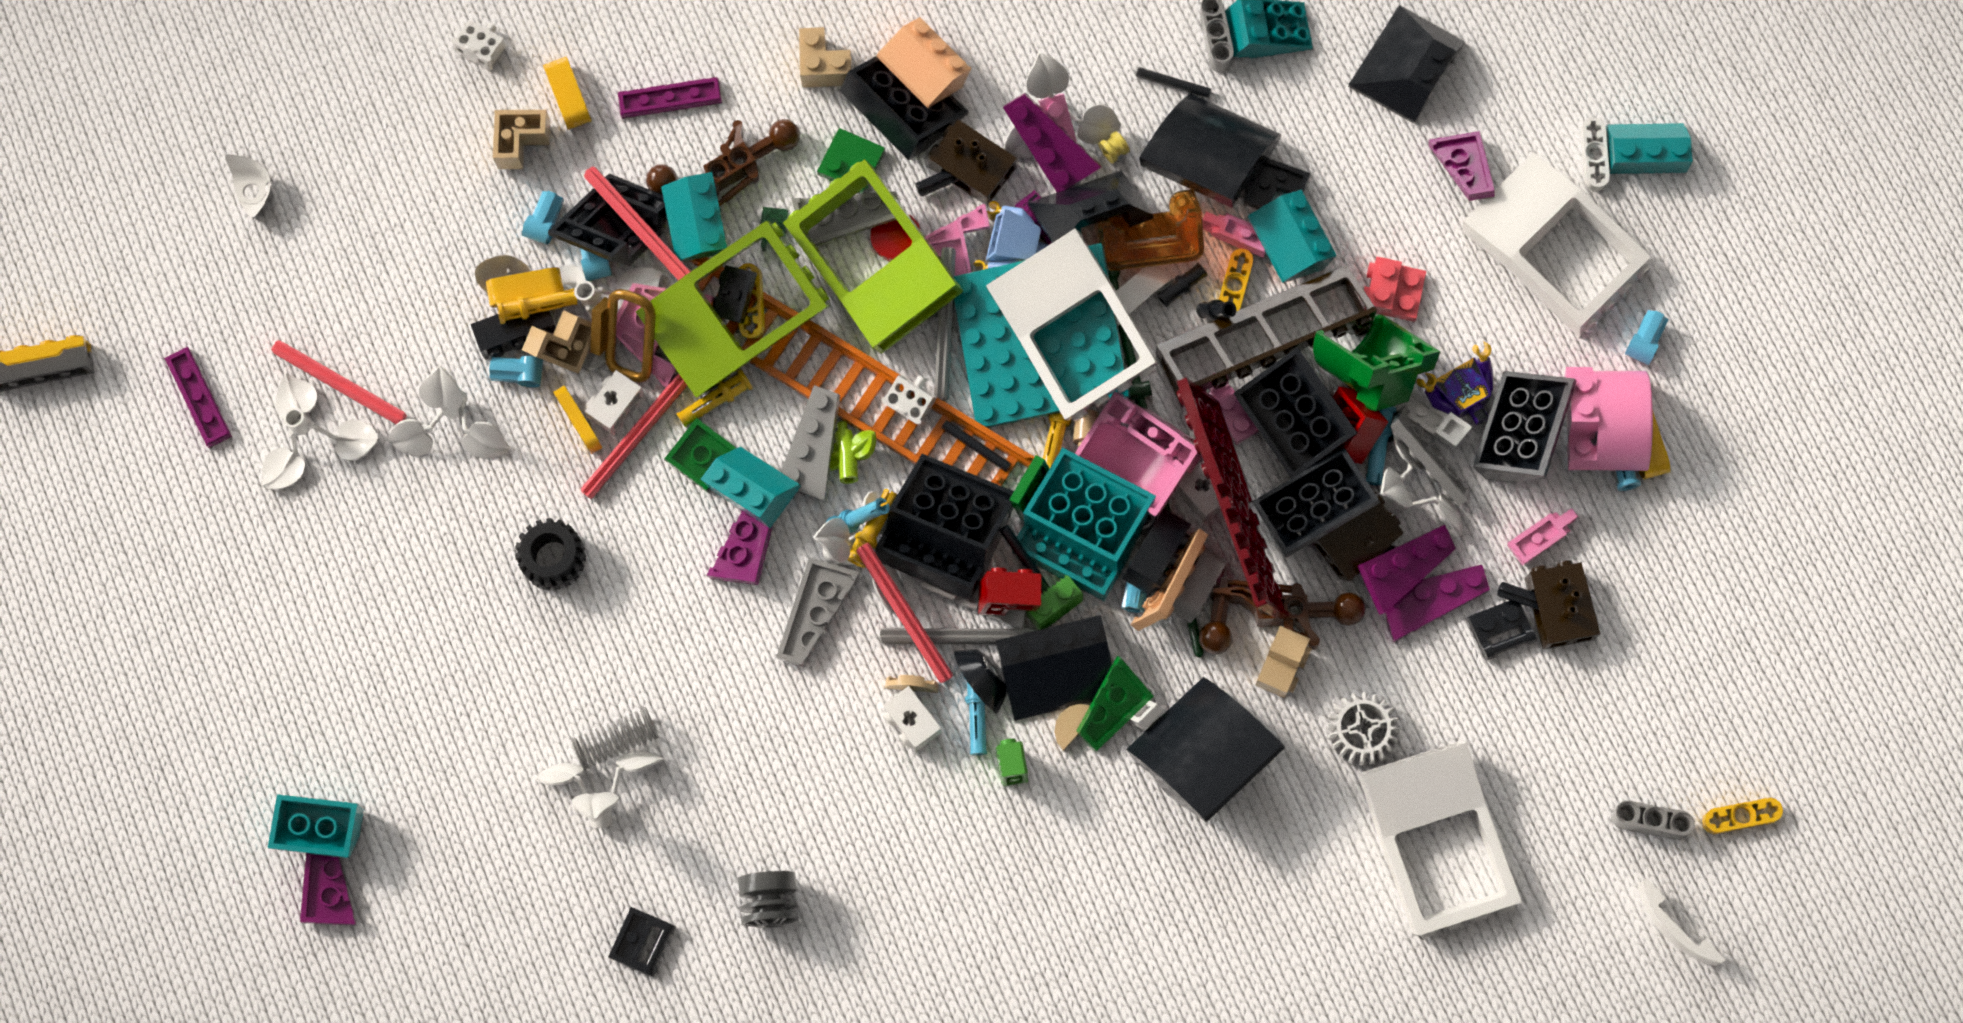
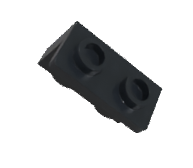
(734, 293)

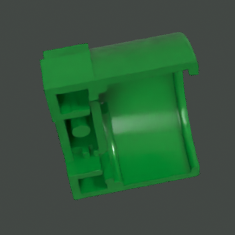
(1381, 365)

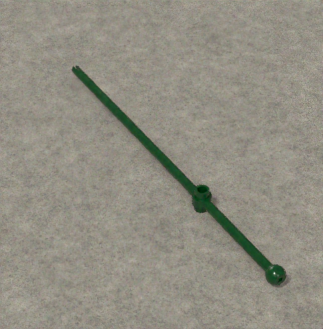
(1138, 392)

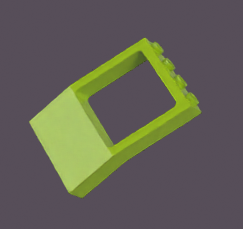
(900, 292)
(696, 335)

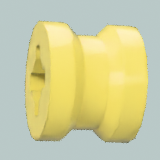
(1113, 147)

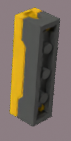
(45, 362)

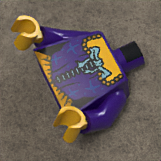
(1463, 388)

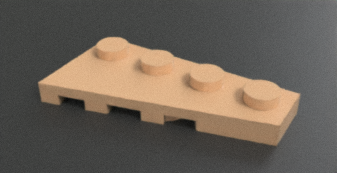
(1160, 603)

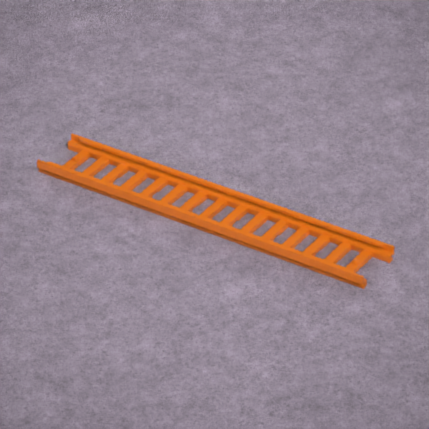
(883, 374)

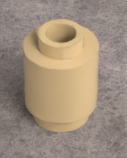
(1083, 425)

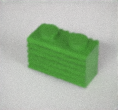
(1056, 603)
(1011, 762)

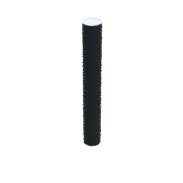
(1173, 82)
(976, 446)
(1021, 554)

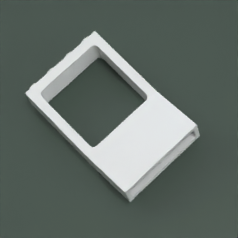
(1524, 211)
(1050, 287)
(1423, 792)

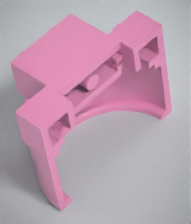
(1621, 413)
(1145, 453)

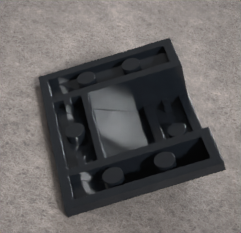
(1406, 64)
(1090, 204)
(601, 231)

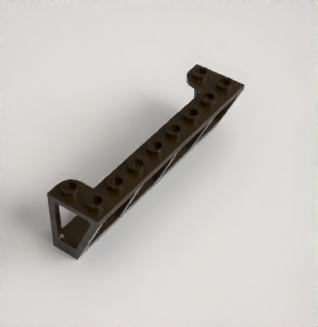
(1355, 324)

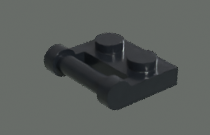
(1498, 621)
(633, 938)

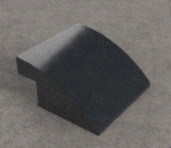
(1209, 150)
(945, 526)
(1205, 749)

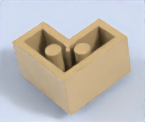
(817, 64)
(516, 129)
(564, 347)
(1284, 657)

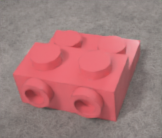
(1395, 288)

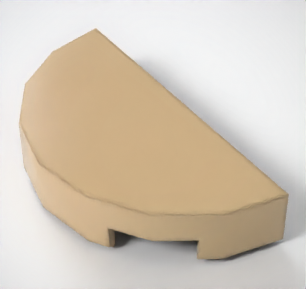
(916, 683)
(1068, 723)

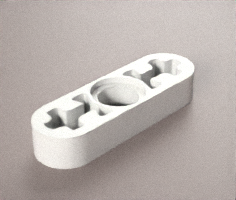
(1589, 164)

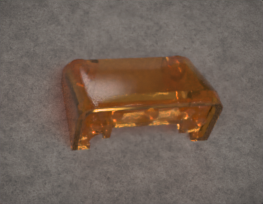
(1164, 240)

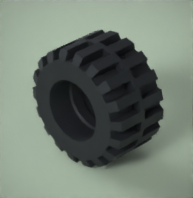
(541, 535)

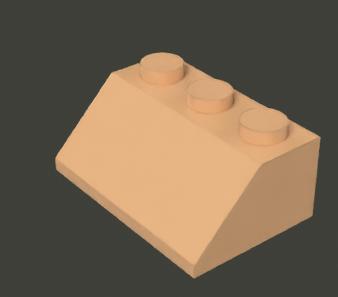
(924, 62)

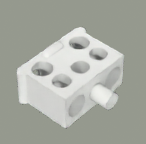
(479, 44)
(906, 405)

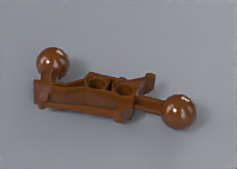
(783, 136)
(1217, 638)

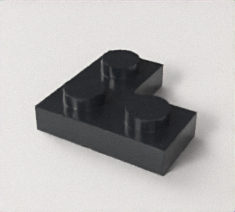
(1274, 178)

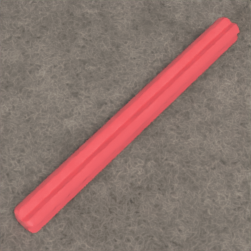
(636, 223)
(338, 382)
(634, 437)
(904, 613)

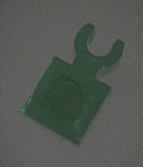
(773, 215)

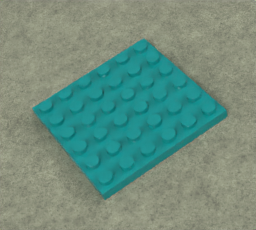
(1002, 380)

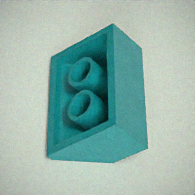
(1648, 148)
(694, 217)
(1292, 236)
(751, 485)
(315, 826)

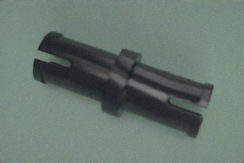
(1182, 284)
(1216, 309)

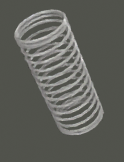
(651, 733)

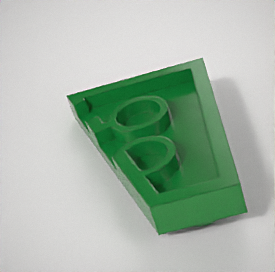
(1113, 705)

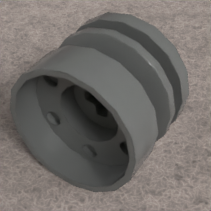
(768, 899)

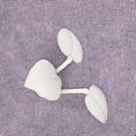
(1043, 81)
(590, 295)
(442, 391)
(294, 399)
(1397, 496)
(837, 544)
(597, 805)

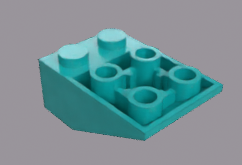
(1268, 28)

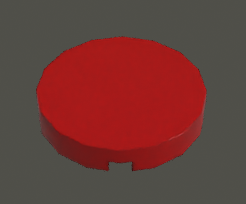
(890, 239)

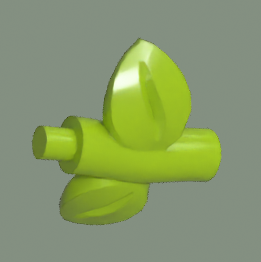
(849, 450)

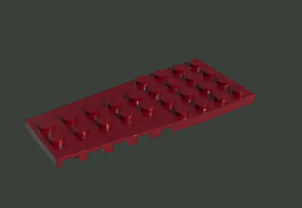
(1230, 486)

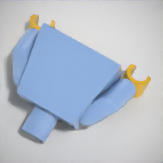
(1013, 236)

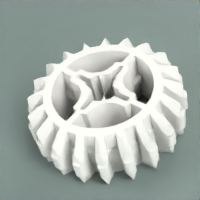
(1360, 718)

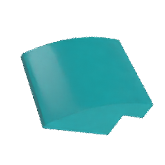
(1084, 523)

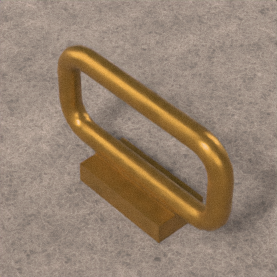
(605, 330)

